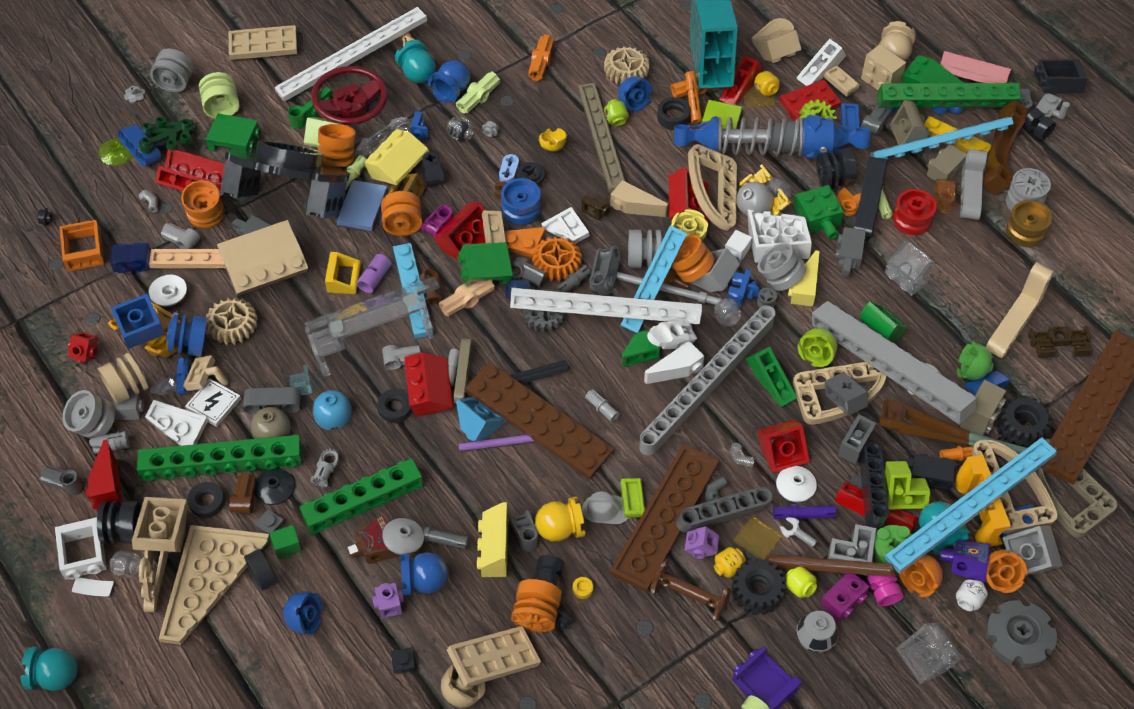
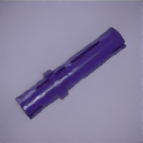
(804, 512)

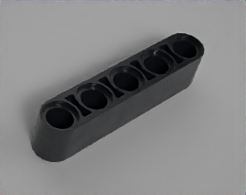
(870, 195)
(874, 486)

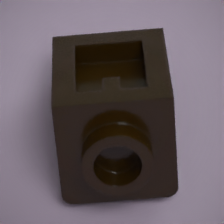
(594, 208)

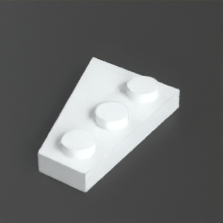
(176, 423)

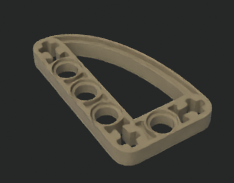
(1095, 506)

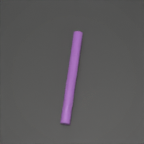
(494, 442)

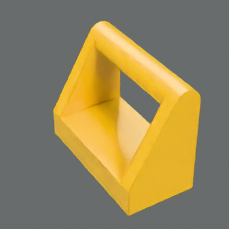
(335, 260)

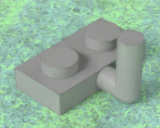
(1049, 106)

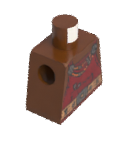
(371, 542)

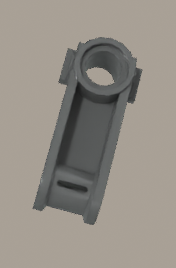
(605, 270)

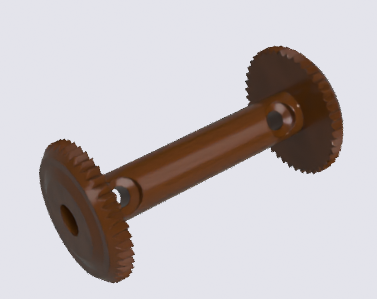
(661, 577)

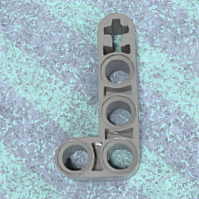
(972, 184)

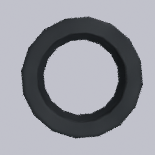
(676, 104)
(260, 569)

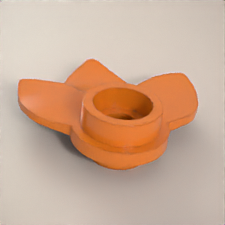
(848, 202)

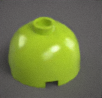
(818, 347)

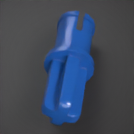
(181, 375)

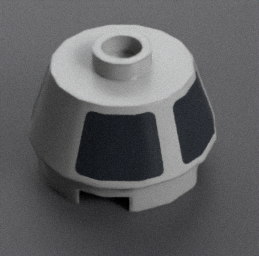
(817, 631)

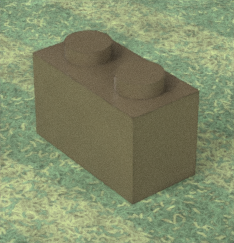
(946, 164)

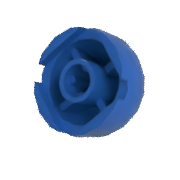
(635, 93)
(302, 612)

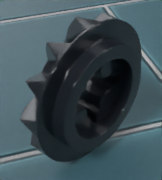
(528, 168)

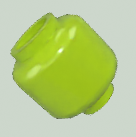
(616, 112)

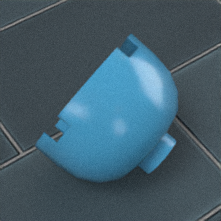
(332, 410)

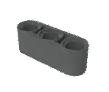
(283, 398)

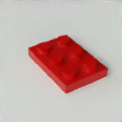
(798, 98)

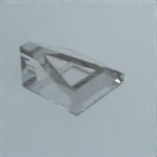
(163, 386)

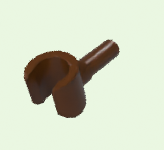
(671, 278)

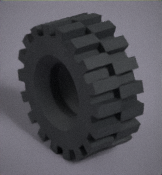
(761, 573)

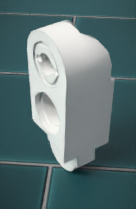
(671, 334)

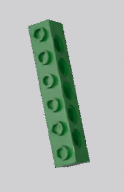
(356, 504)

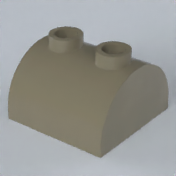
(909, 124)

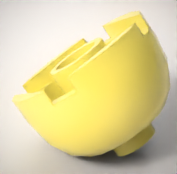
(691, 222)

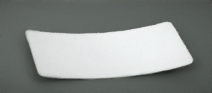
(92, 587)

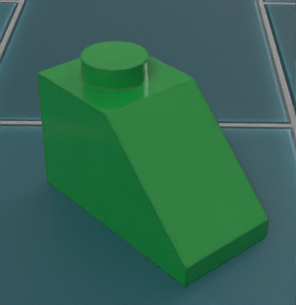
(639, 350)

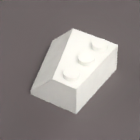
(772, 230)

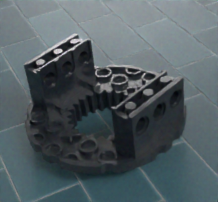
(244, 170)

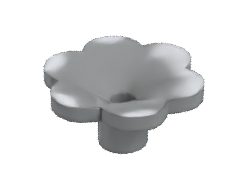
(134, 94)

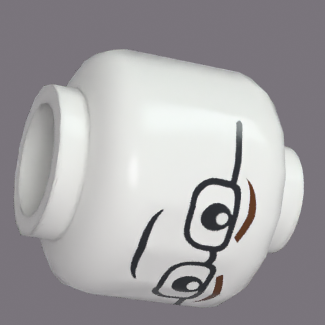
(971, 595)

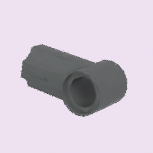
(876, 119)
(528, 271)
(62, 479)

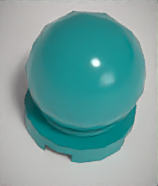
(416, 61)
(933, 510)
(49, 669)

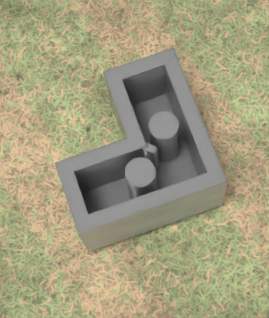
(858, 549)

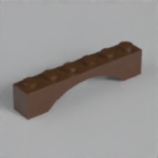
(997, 172)

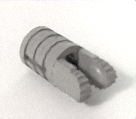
(117, 441)

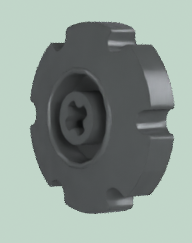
(1021, 634)

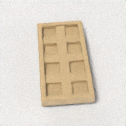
(262, 42)
(493, 656)

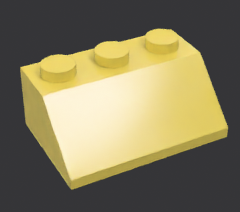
(395, 157)
(493, 542)

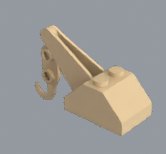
(158, 529)

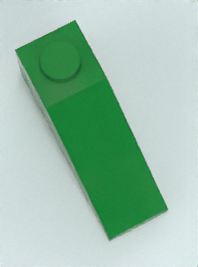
(771, 376)

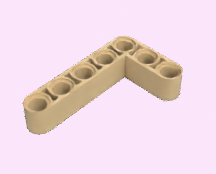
(1021, 310)

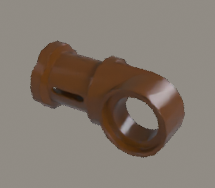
(433, 297)

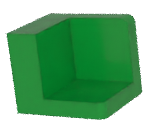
(285, 542)

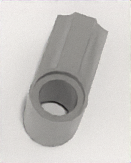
(182, 238)
(394, 356)

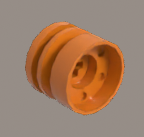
(336, 144)
(203, 204)
(536, 605)

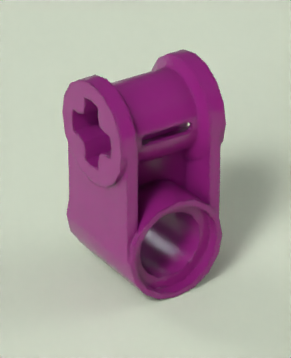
(437, 220)

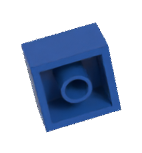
(137, 321)

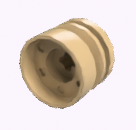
(122, 378)

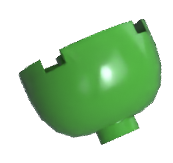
(975, 362)

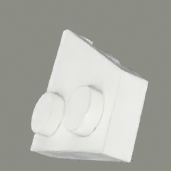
(567, 225)

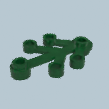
(184, 126)

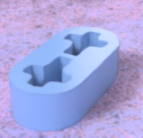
(505, 168)

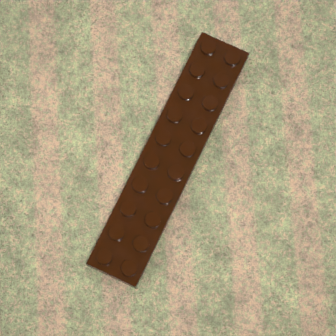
(1092, 408)

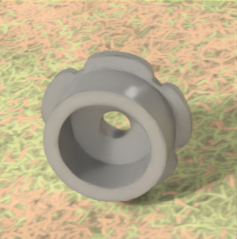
(490, 129)

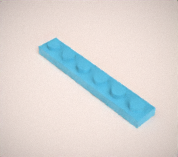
(657, 272)
(409, 275)

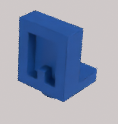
(418, 127)

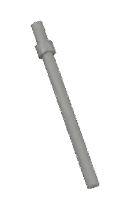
(701, 297)

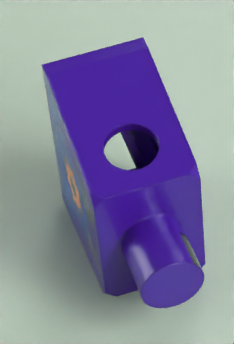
(968, 559)

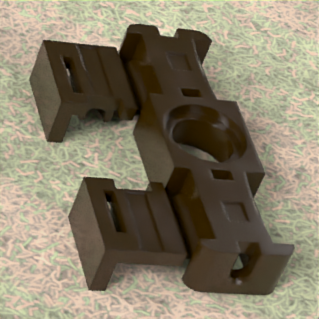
(1077, 338)

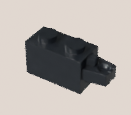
(936, 471)

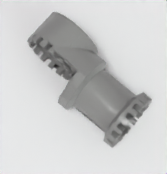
(324, 469)

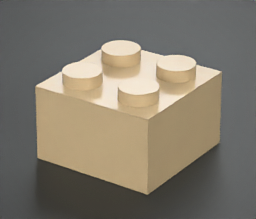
(882, 67)

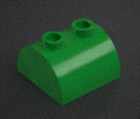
(883, 322)

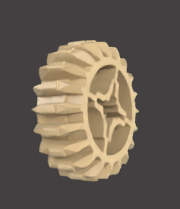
(625, 64)
(229, 316)

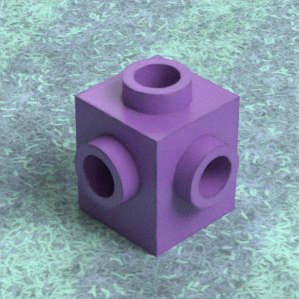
(701, 542)
(388, 600)

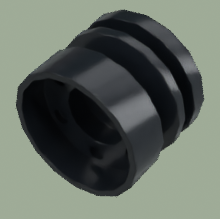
(836, 168)
(117, 521)

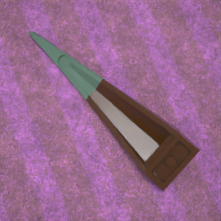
(917, 423)

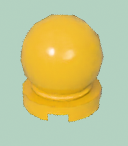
(559, 520)

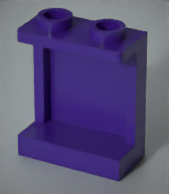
(765, 680)

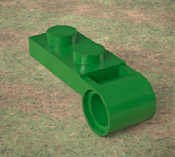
(298, 115)

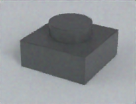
(269, 522)

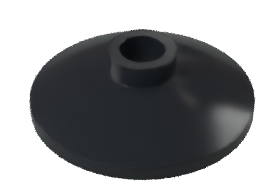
(275, 493)

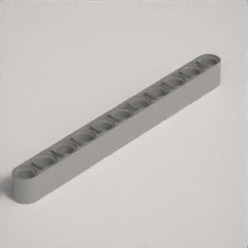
(762, 322)

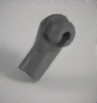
(713, 488)

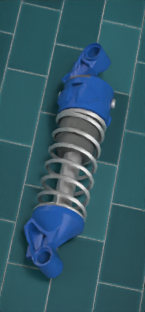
(803, 136)

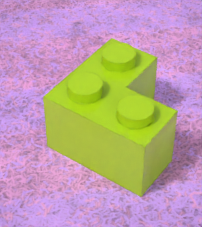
(903, 490)

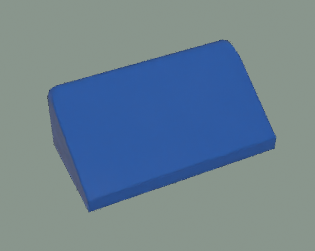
(995, 378)

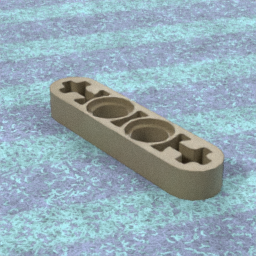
(463, 369)

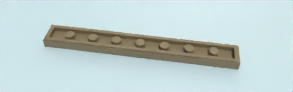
(601, 135)

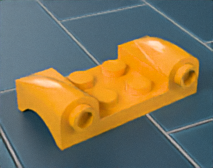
(994, 517)

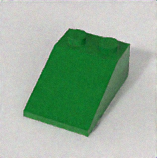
(927, 71)

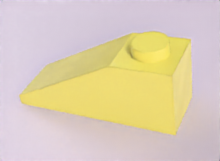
(805, 289)

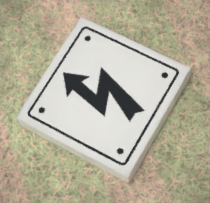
(213, 402)

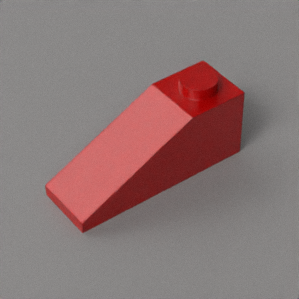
(743, 80)

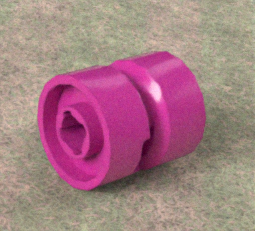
(886, 590)

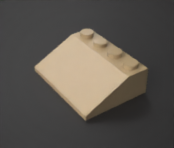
(262, 258)

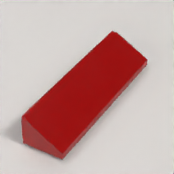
(852, 498)

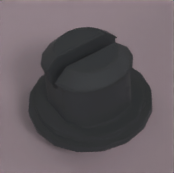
(563, 619)

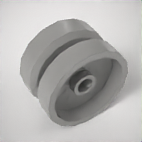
(171, 70)
(781, 266)
(88, 414)

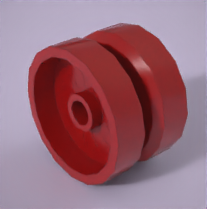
(914, 212)

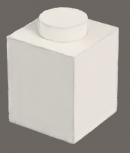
(739, 245)

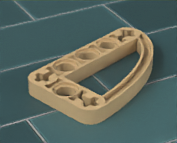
(726, 167)
(809, 389)
(1034, 481)

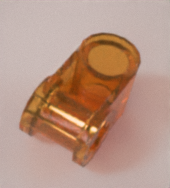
(944, 194)

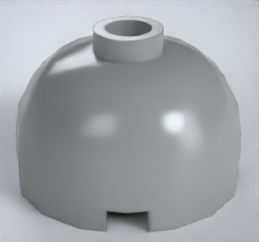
(754, 197)

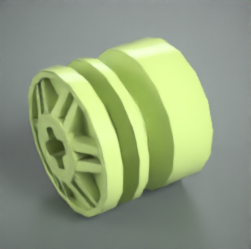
(218, 94)

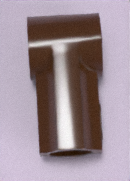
(243, 498)

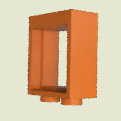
(86, 258)

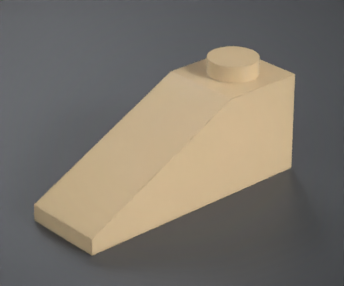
(636, 201)

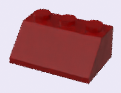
(682, 194)
(462, 229)
(428, 383)

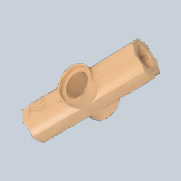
(465, 296)

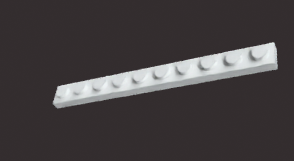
(351, 53)
(605, 305)

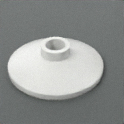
(167, 284)
(794, 490)

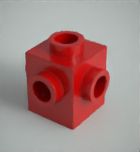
(83, 347)

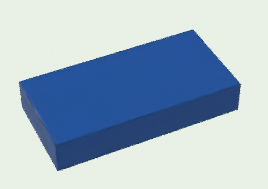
(850, 115)

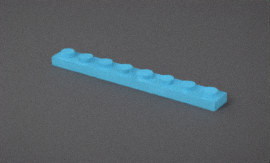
(949, 137)

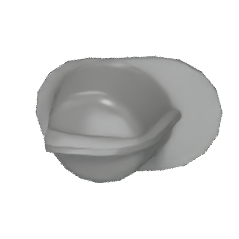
(604, 508)

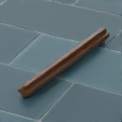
(832, 565)

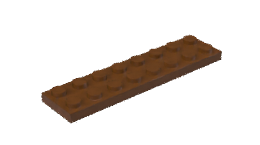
(539, 420)
(657, 526)

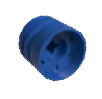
(186, 334)

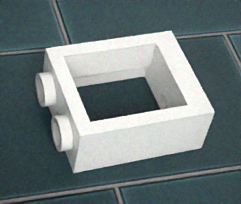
(74, 532)

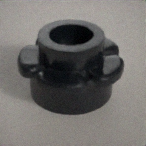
(44, 216)

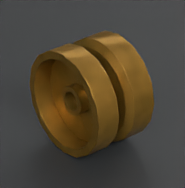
(1028, 223)

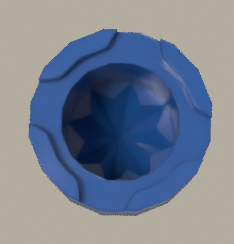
(450, 81)
(424, 573)

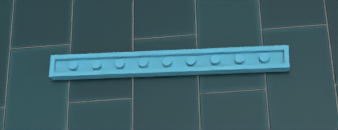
(970, 505)

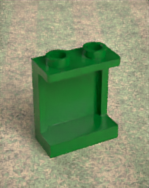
(233, 133)
(485, 262)

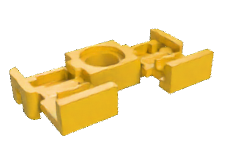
(778, 202)

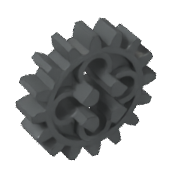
(538, 322)

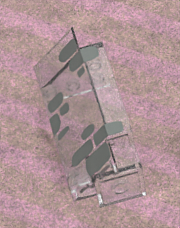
(328, 331)

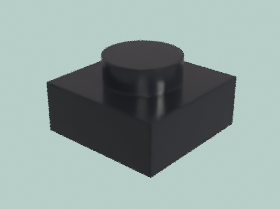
(402, 660)

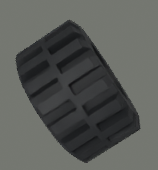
(1028, 410)

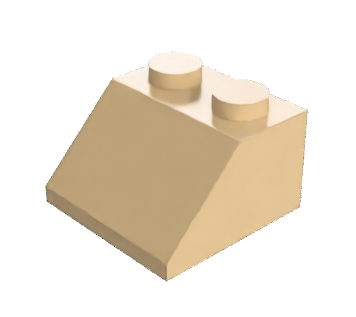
(777, 45)

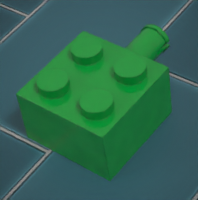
(820, 210)

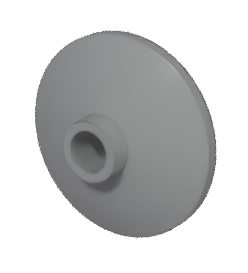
(403, 543)

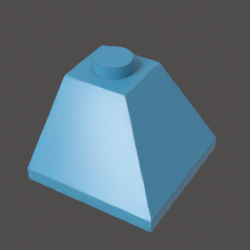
(476, 419)

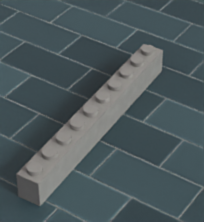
(895, 363)

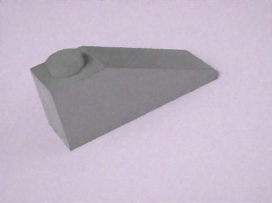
(130, 408)

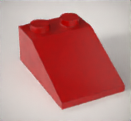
(104, 478)

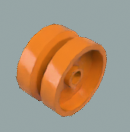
(401, 213)
(692, 259)

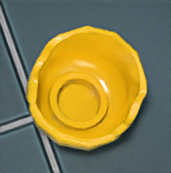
(553, 141)

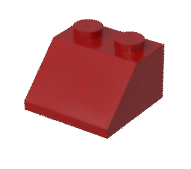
(784, 445)

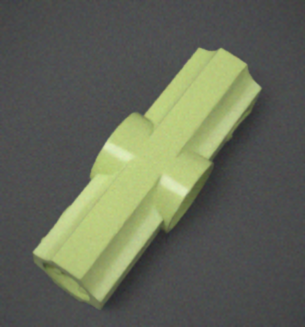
(477, 92)

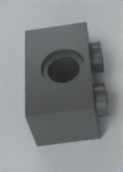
(856, 438)

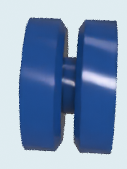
(521, 201)

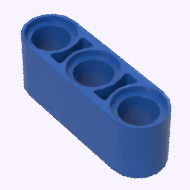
(130, 139)

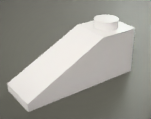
(828, 56)
(676, 365)

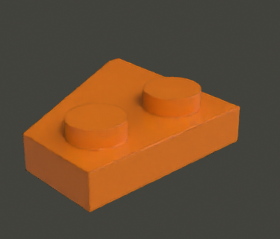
(524, 240)

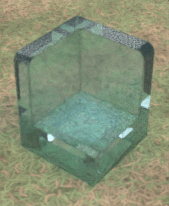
(301, 381)

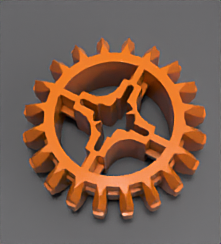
(567, 253)

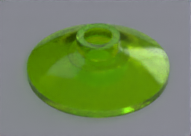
(114, 152)

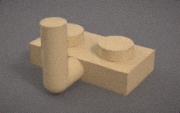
(200, 371)

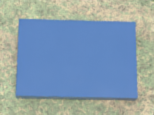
(362, 205)

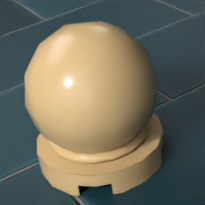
(898, 39)

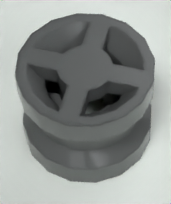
(767, 294)

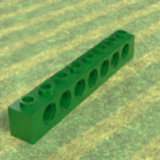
(948, 94)
(210, 453)

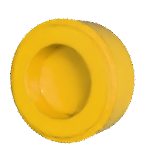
(583, 587)

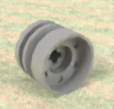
(1028, 185)
(642, 248)

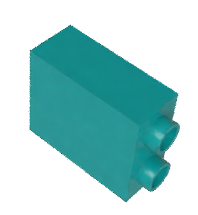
(713, 42)

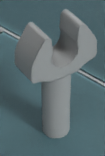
(797, 531)

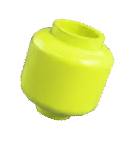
(801, 582)

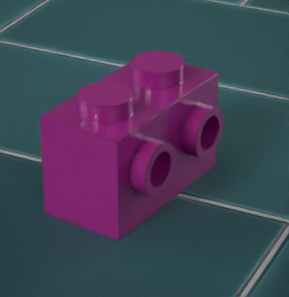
(845, 596)

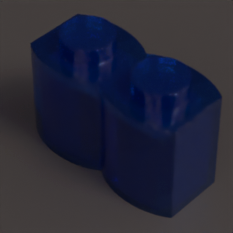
(130, 257)

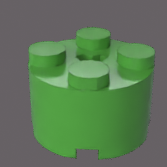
(888, 539)

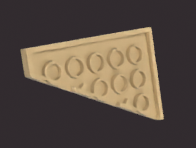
(206, 571)

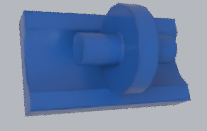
(743, 280)

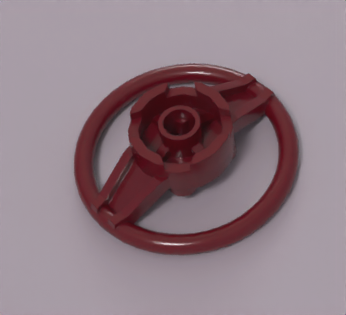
(351, 100)

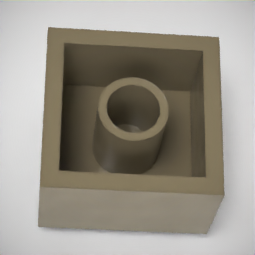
(988, 408)

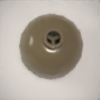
(270, 423)

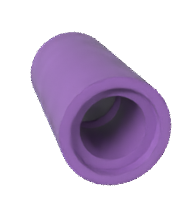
(374, 273)

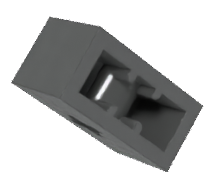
(846, 393)

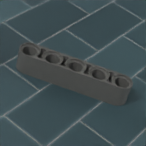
(717, 515)

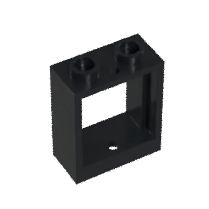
(1060, 67)

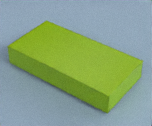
(632, 497)

